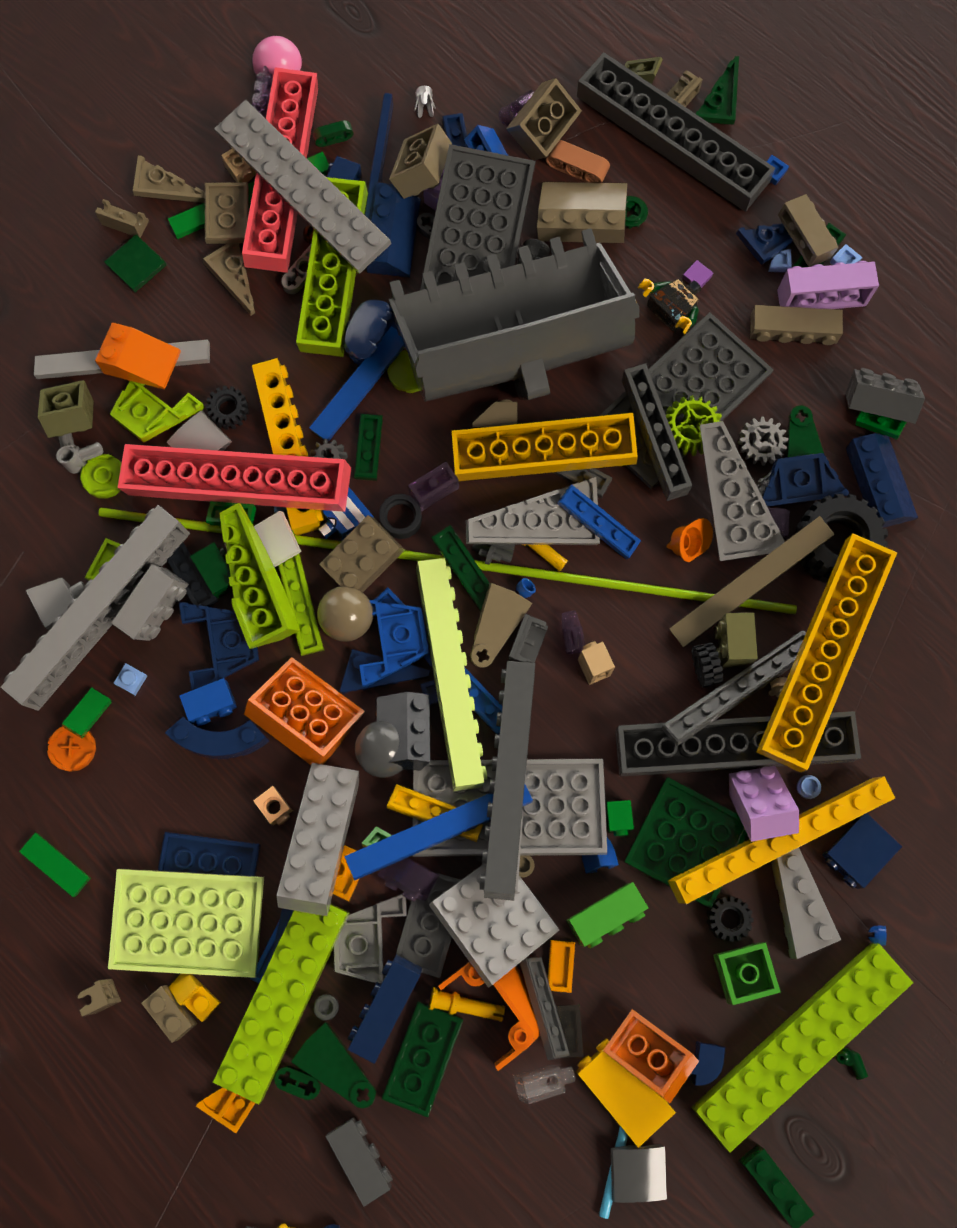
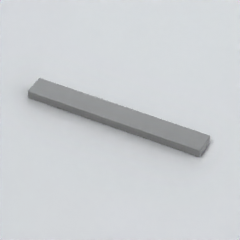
(84, 362)

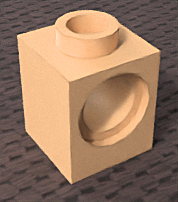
(264, 801)

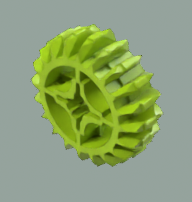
(689, 410)

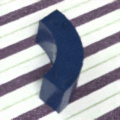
(217, 744)

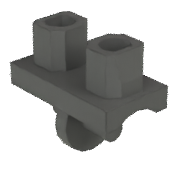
(495, 551)

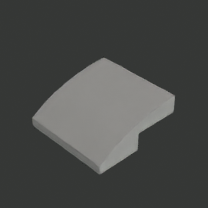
(199, 433)

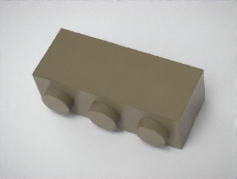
(808, 230)

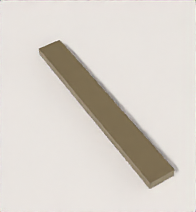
(752, 581)

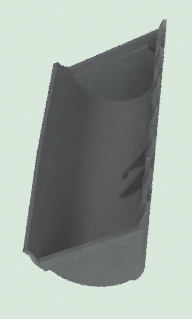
(514, 320)

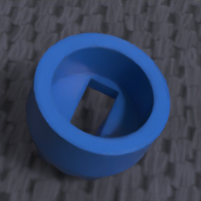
(525, 588)
(879, 934)

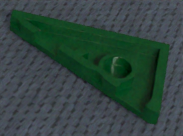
(721, 102)

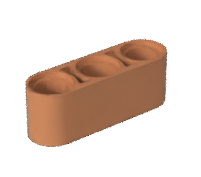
(578, 162)

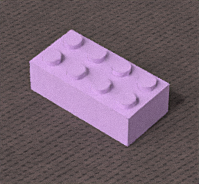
(829, 286)

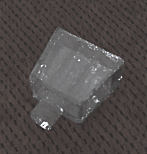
(533, 1086)

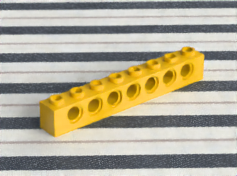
(265, 375)

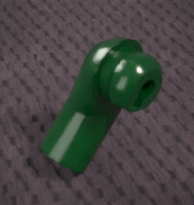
(853, 1060)

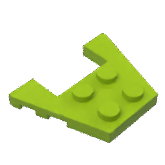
(148, 415)

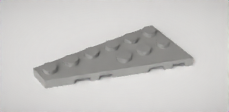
(738, 509)
(534, 522)

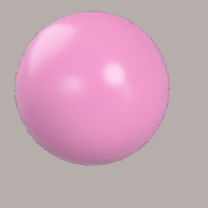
(278, 53)

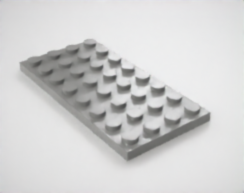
(561, 820)

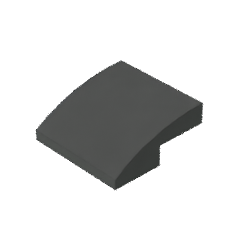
(638, 1173)

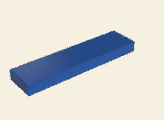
(599, 521)

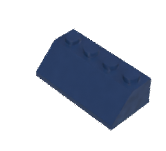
(398, 221)
(881, 478)

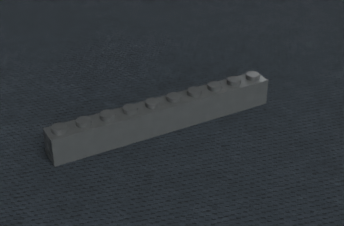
(509, 783)

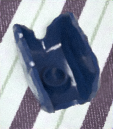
(367, 328)

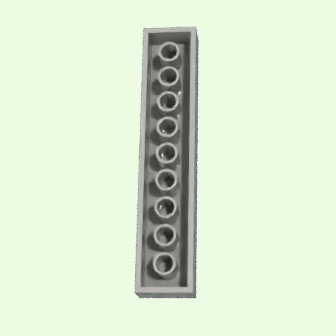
(94, 610)

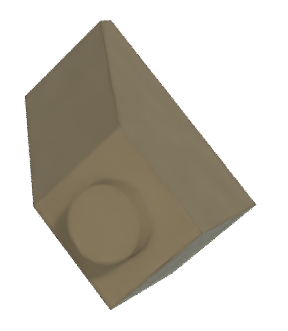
(498, 414)

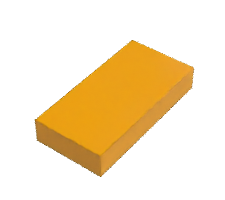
(561, 966)

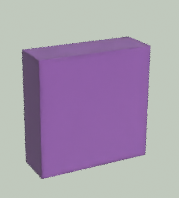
(698, 273)

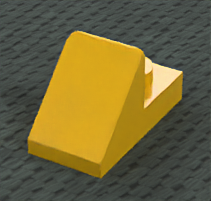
(194, 995)

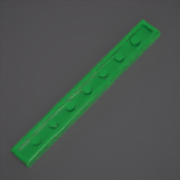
(194, 218)

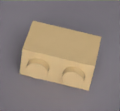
(595, 662)

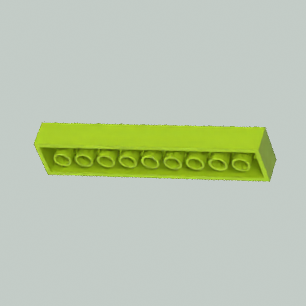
(801, 1046)

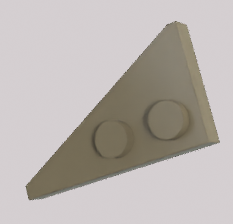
(157, 183)
(229, 269)

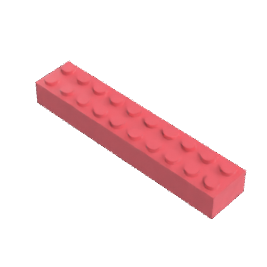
(270, 217)
(235, 477)

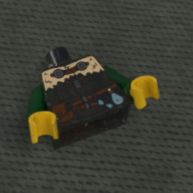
(673, 302)

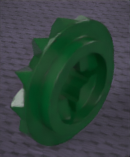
(640, 212)

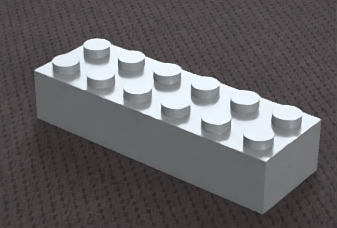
(318, 840)

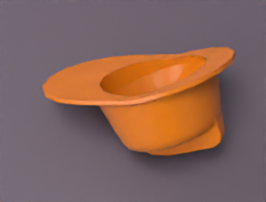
(691, 539)

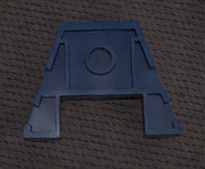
(227, 643)

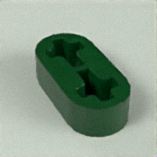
(332, 133)
(296, 1089)

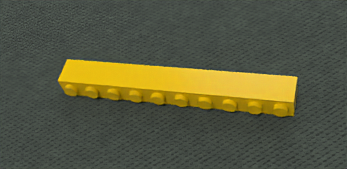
(755, 854)

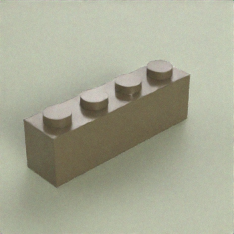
(796, 324)

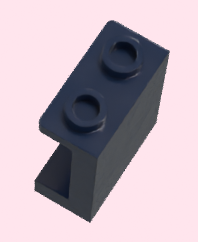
(861, 852)

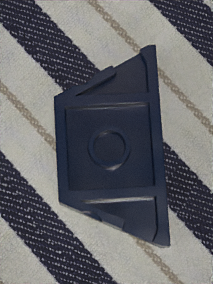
(802, 480)

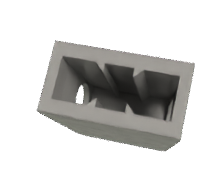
(53, 599)

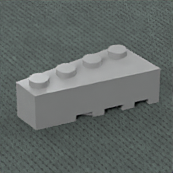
(803, 909)

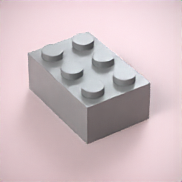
(150, 603)

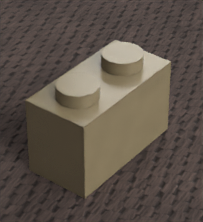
(168, 1014)

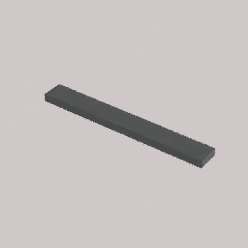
(733, 691)

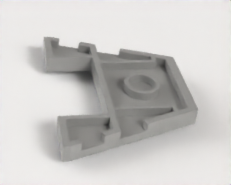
(359, 944)

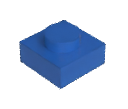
(780, 169)

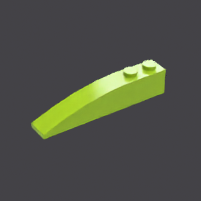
(256, 587)

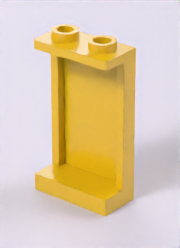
(624, 1096)

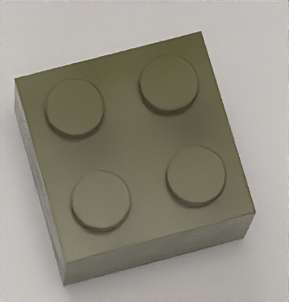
(65, 409)
(736, 640)

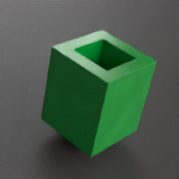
(619, 817)

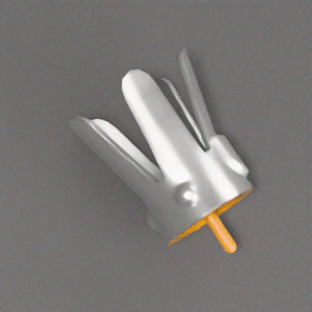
(424, 97)

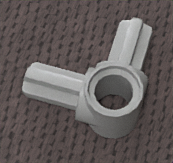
(73, 457)

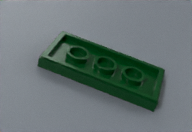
(422, 1059)

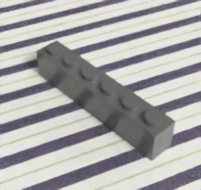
(656, 432)

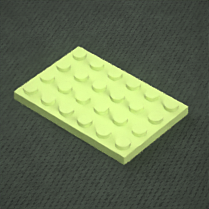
(186, 923)

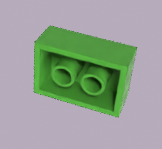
(607, 915)

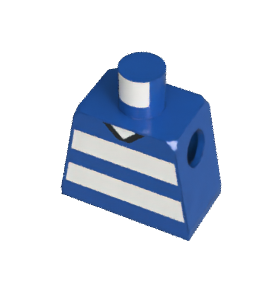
(344, 522)

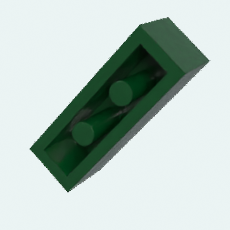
(776, 1187)

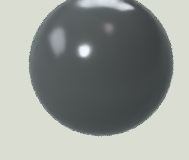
(376, 747)

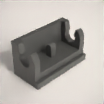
(528, 640)

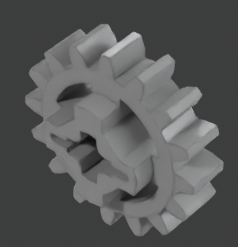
(762, 431)

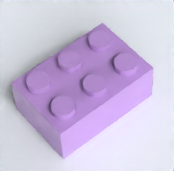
(763, 803)

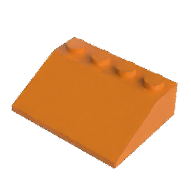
(303, 712)

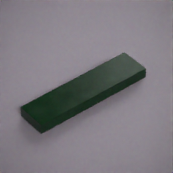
(462, 564)

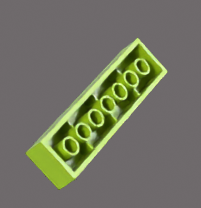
(329, 287)
(279, 1003)

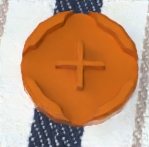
(70, 751)

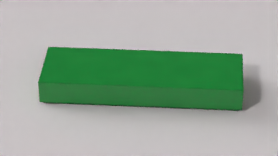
(55, 864)

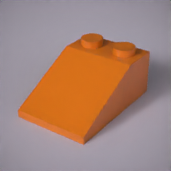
(136, 356)
(651, 1056)

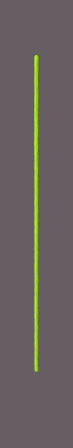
(494, 567)

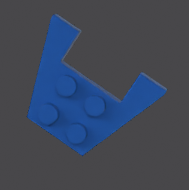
(401, 640)

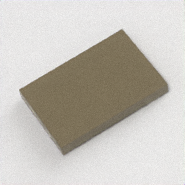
(226, 212)

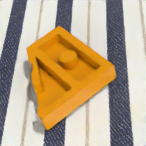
(227, 1108)

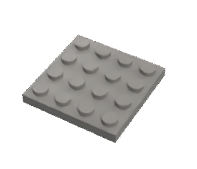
(493, 931)

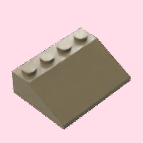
(575, 207)

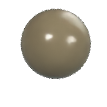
(345, 613)

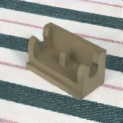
(686, 90)
(121, 219)
(102, 995)

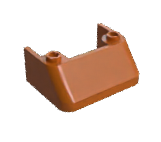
(515, 994)

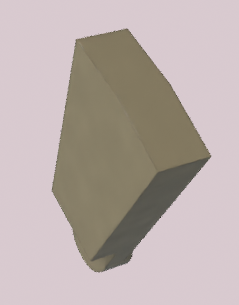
(497, 621)

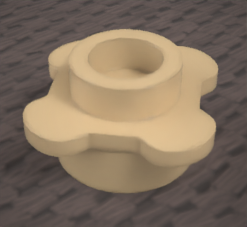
(777, 686)

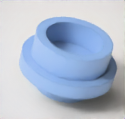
(808, 786)

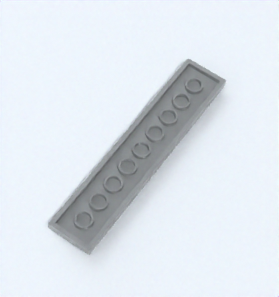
(303, 186)

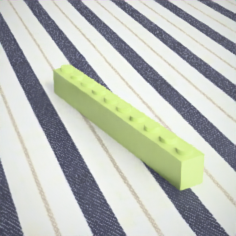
(450, 676)

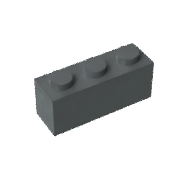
(360, 1160)

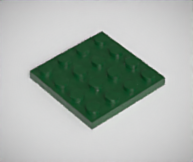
(683, 833)

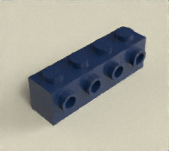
(384, 1009)

